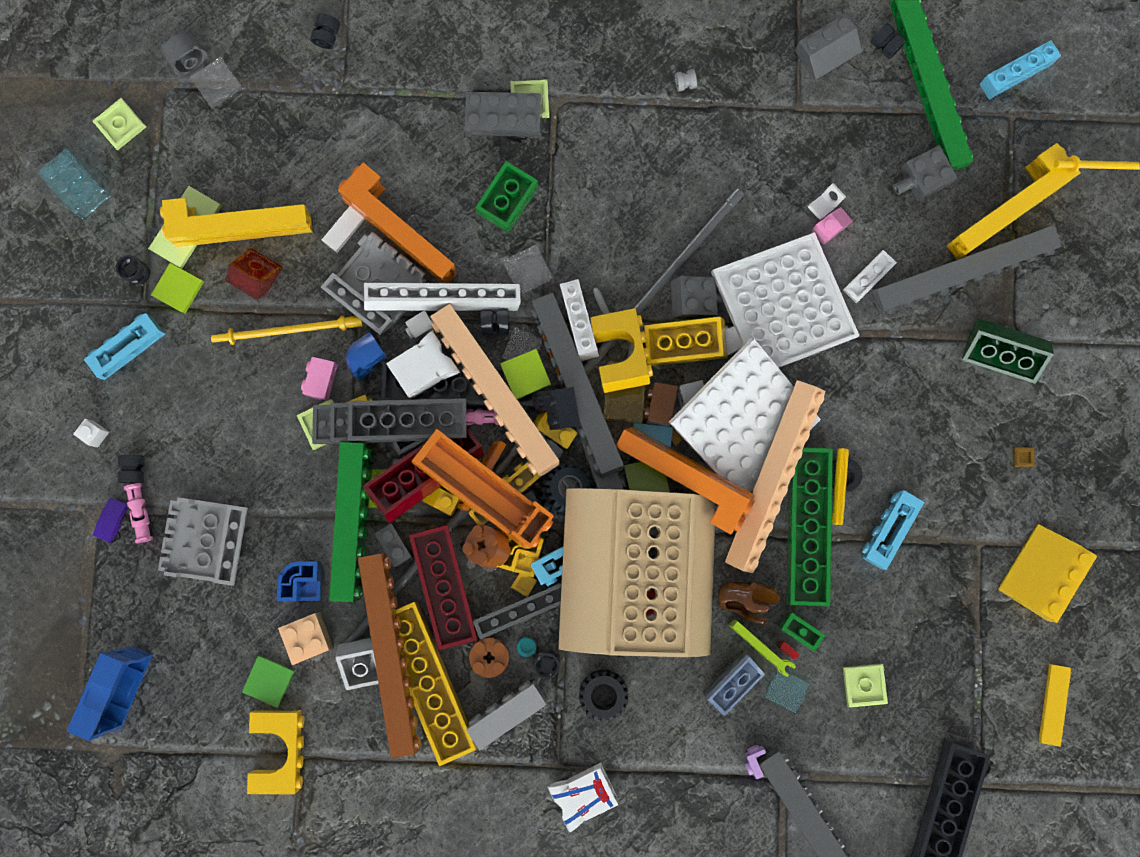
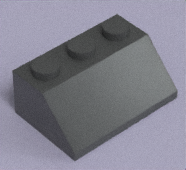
(829, 47)

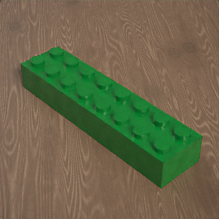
(350, 521)
(810, 529)

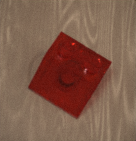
(253, 273)

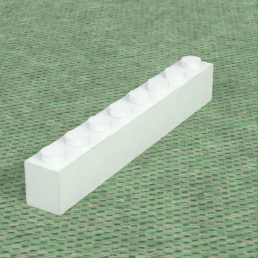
(438, 295)

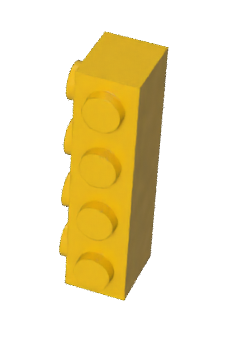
(519, 480)

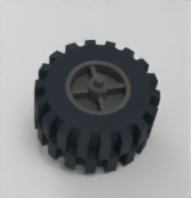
(558, 481)

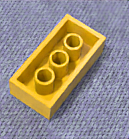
(686, 341)

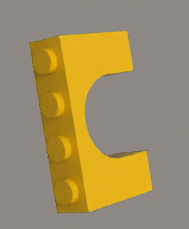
(634, 370)
(288, 726)

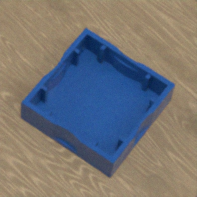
(109, 692)

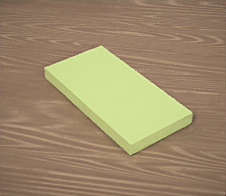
(180, 255)

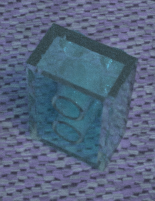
(73, 183)

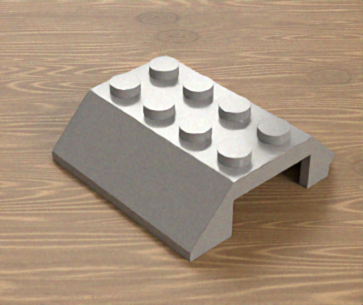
(372, 265)
(203, 540)

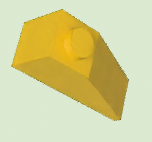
(443, 501)

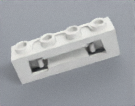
(579, 320)

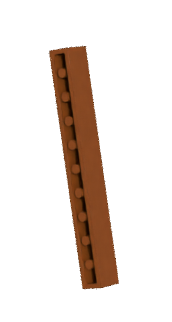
(388, 655)

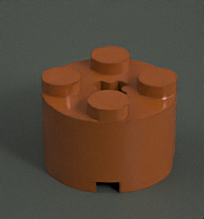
(487, 546)
(481, 664)

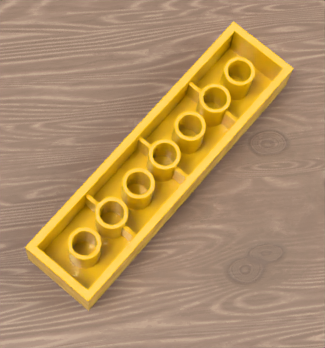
(432, 689)

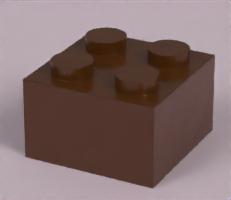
(661, 404)

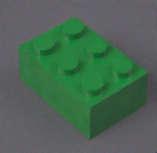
(507, 197)

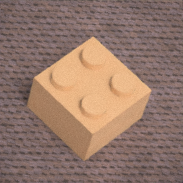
(305, 638)

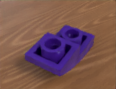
(109, 520)

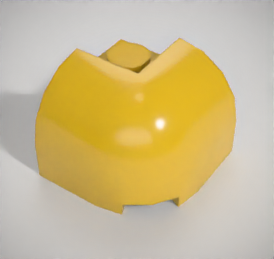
(520, 558)

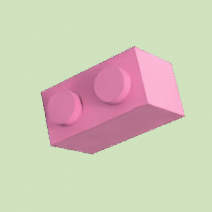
(319, 378)

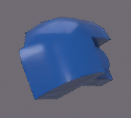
(364, 355)
(300, 582)

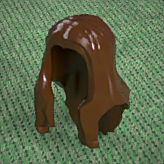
(747, 597)

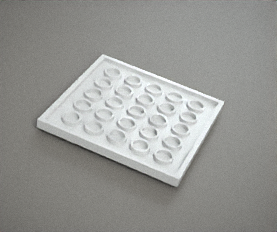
(786, 301)
(737, 415)

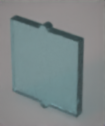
(787, 691)

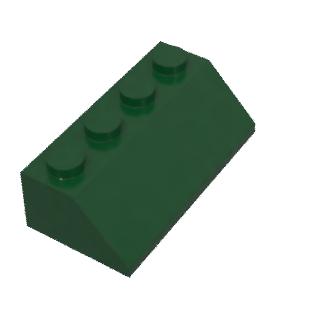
(1007, 351)

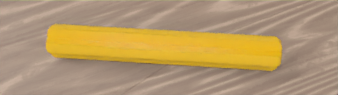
(840, 486)

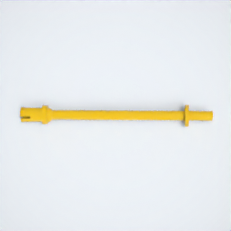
(1073, 163)
(342, 322)

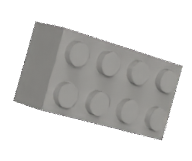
(507, 714)

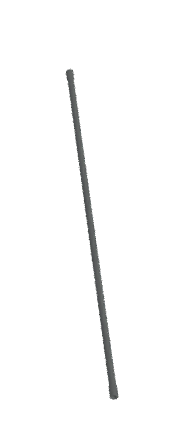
(729, 203)

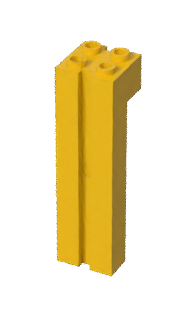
(1046, 182)
(187, 229)

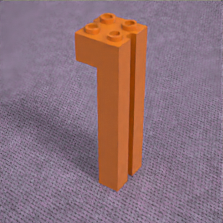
(361, 194)
(483, 490)
(730, 497)

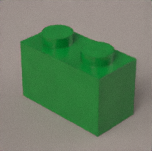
(801, 631)

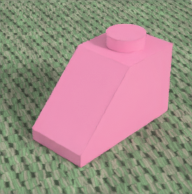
(831, 225)

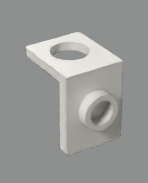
(824, 204)

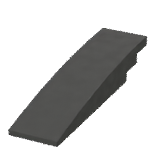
(388, 420)

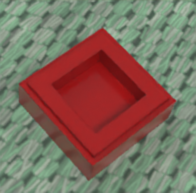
(788, 650)

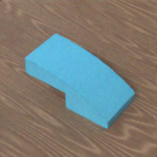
(660, 433)

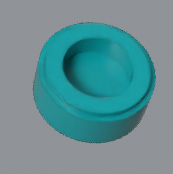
(526, 646)

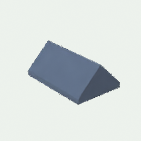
(733, 684)

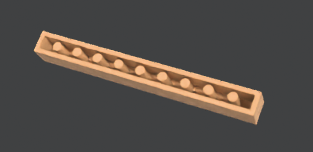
(495, 391)
(775, 476)

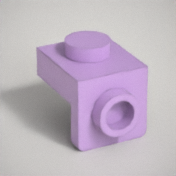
(752, 765)

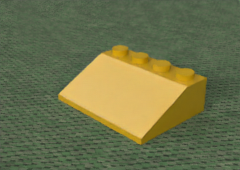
(1047, 573)

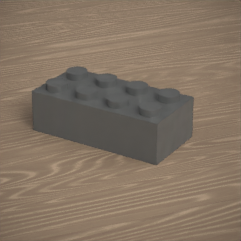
(503, 114)

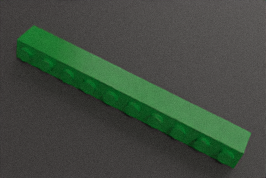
(931, 82)

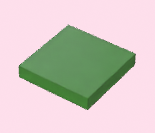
(268, 681)

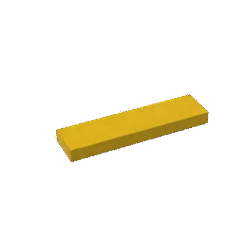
(1054, 705)

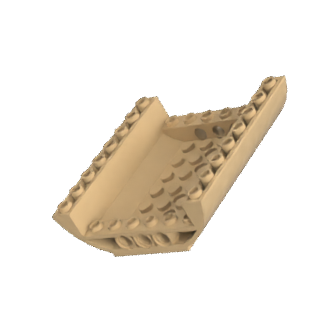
(610, 573)

